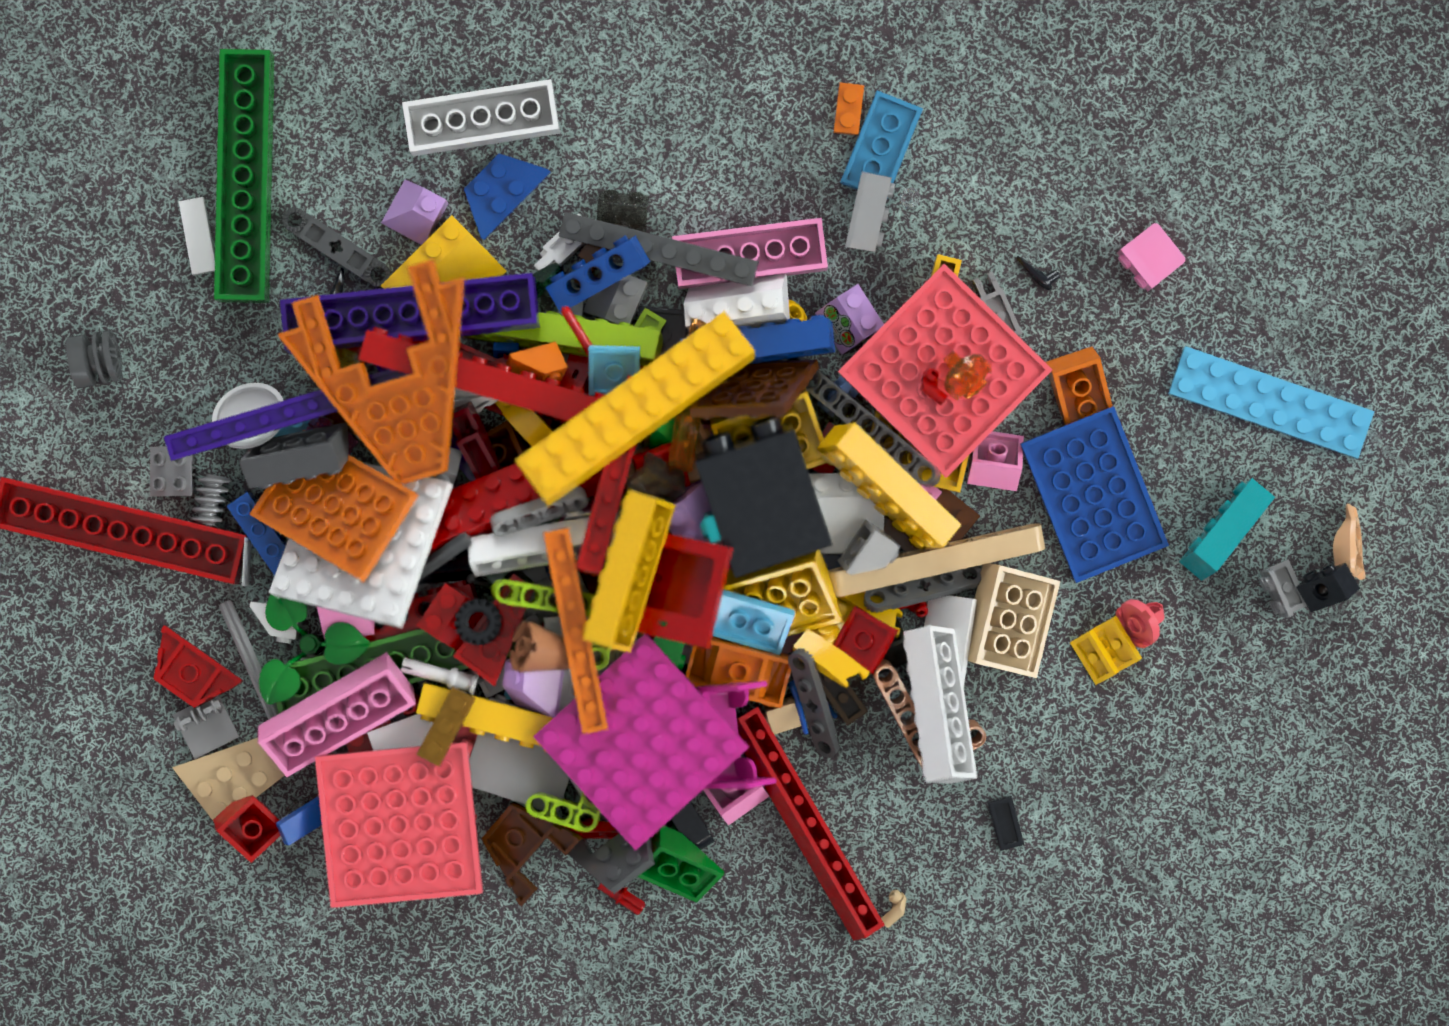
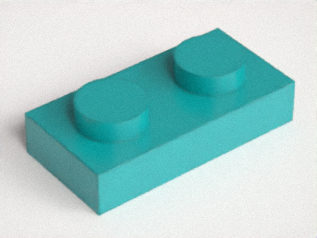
(710, 528)

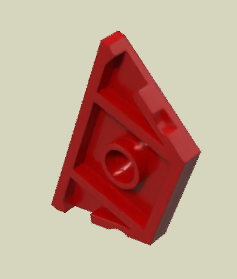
(190, 671)

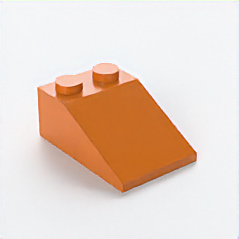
(1079, 384)

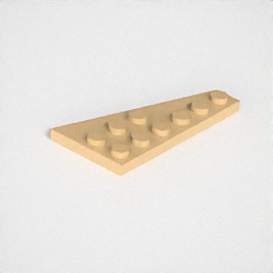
(229, 775)

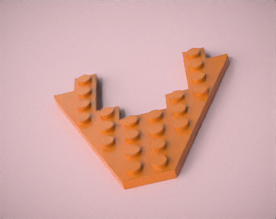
(406, 418)

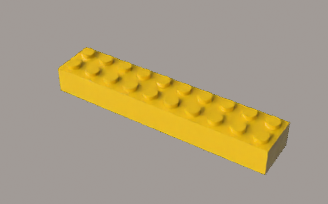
(635, 408)

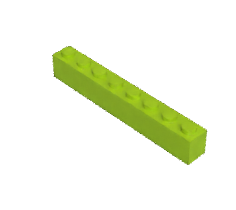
(600, 333)

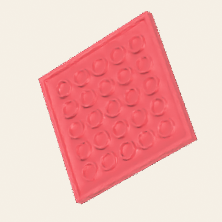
(917, 337)
(398, 826)

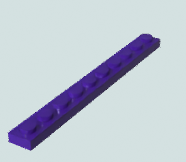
(258, 421)

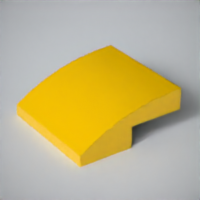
(1105, 650)

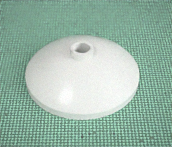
(244, 399)

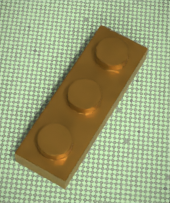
(446, 726)

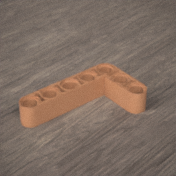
(904, 703)

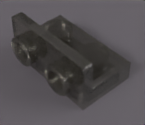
(658, 479)

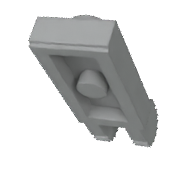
(997, 302)

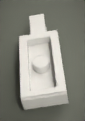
(557, 251)

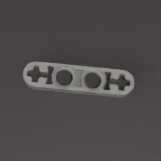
(513, 520)

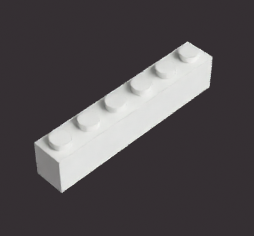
(522, 548)

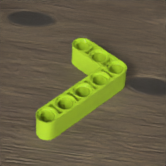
(541, 601)
(575, 811)

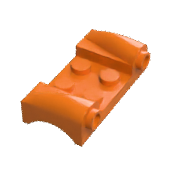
(737, 663)

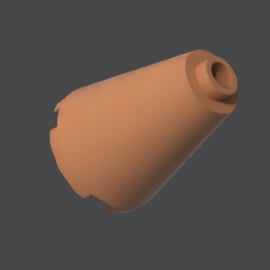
(537, 649)

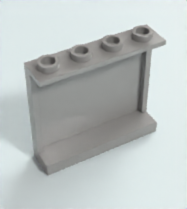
(515, 769)

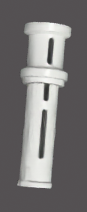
(451, 678)

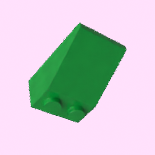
(681, 866)

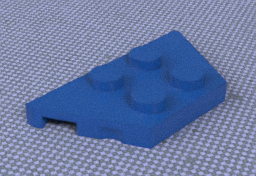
(501, 190)

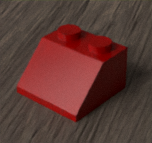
(248, 826)

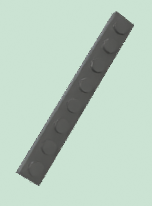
(661, 249)

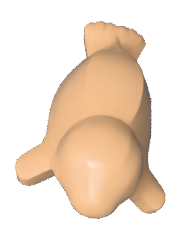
(1348, 544)

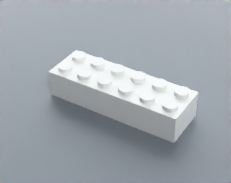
(481, 117)
(939, 705)

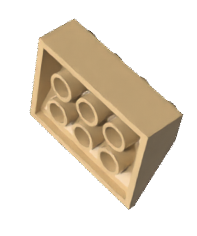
(1011, 619)

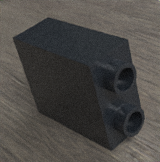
(762, 496)

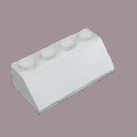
(742, 303)

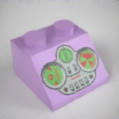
(852, 318)

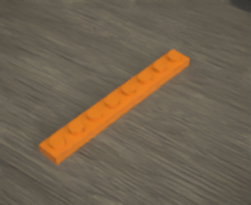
(573, 620)

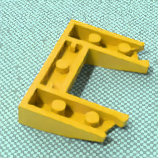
(820, 641)

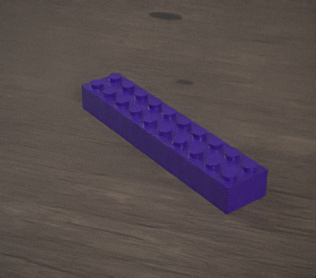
(487, 307)

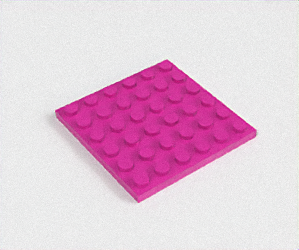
(657, 748)

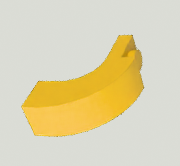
(526, 422)

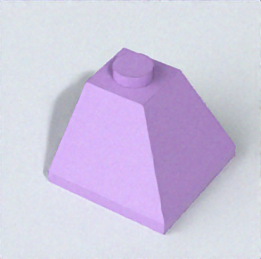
(415, 212)
(534, 690)

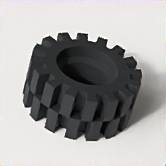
(464, 629)

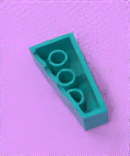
(1227, 530)

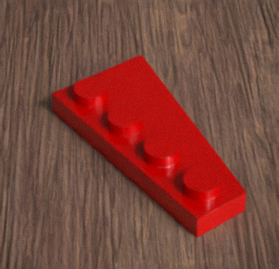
(490, 658)

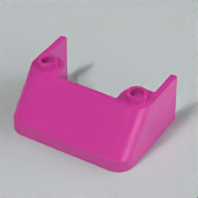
(725, 699)

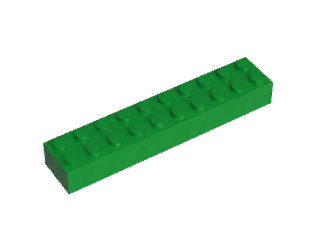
(244, 176)

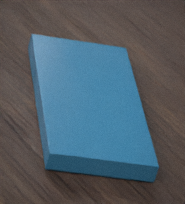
(882, 139)

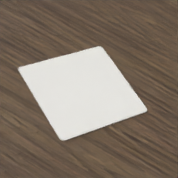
(246, 562)

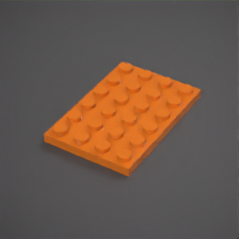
(339, 515)

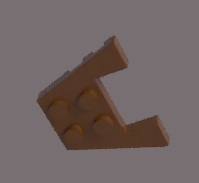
(517, 838)

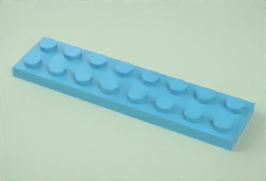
(1271, 402)

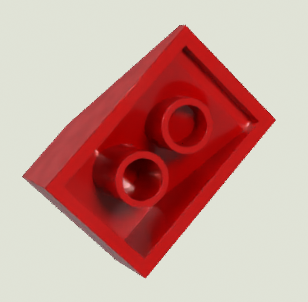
(441, 616)

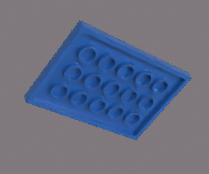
(1094, 494)

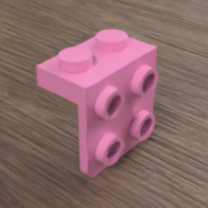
(1151, 257)

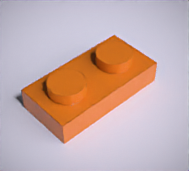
(848, 108)

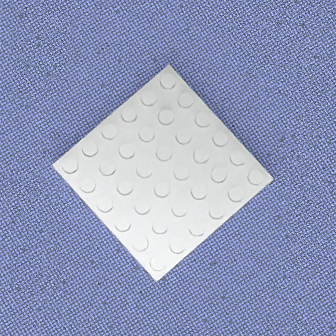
(393, 580)

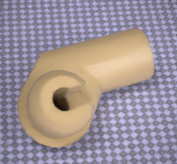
(898, 908)

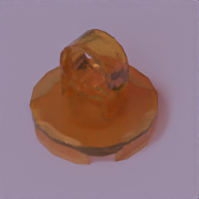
(966, 375)

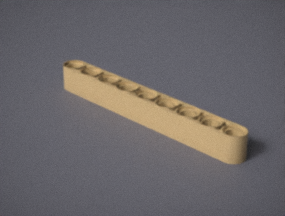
(936, 561)

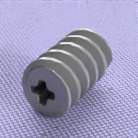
(210, 499)

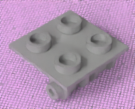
(169, 476)
(205, 727)

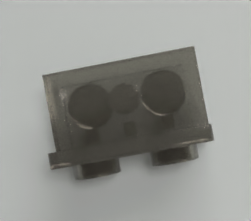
(623, 209)

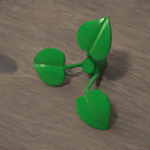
(342, 646)

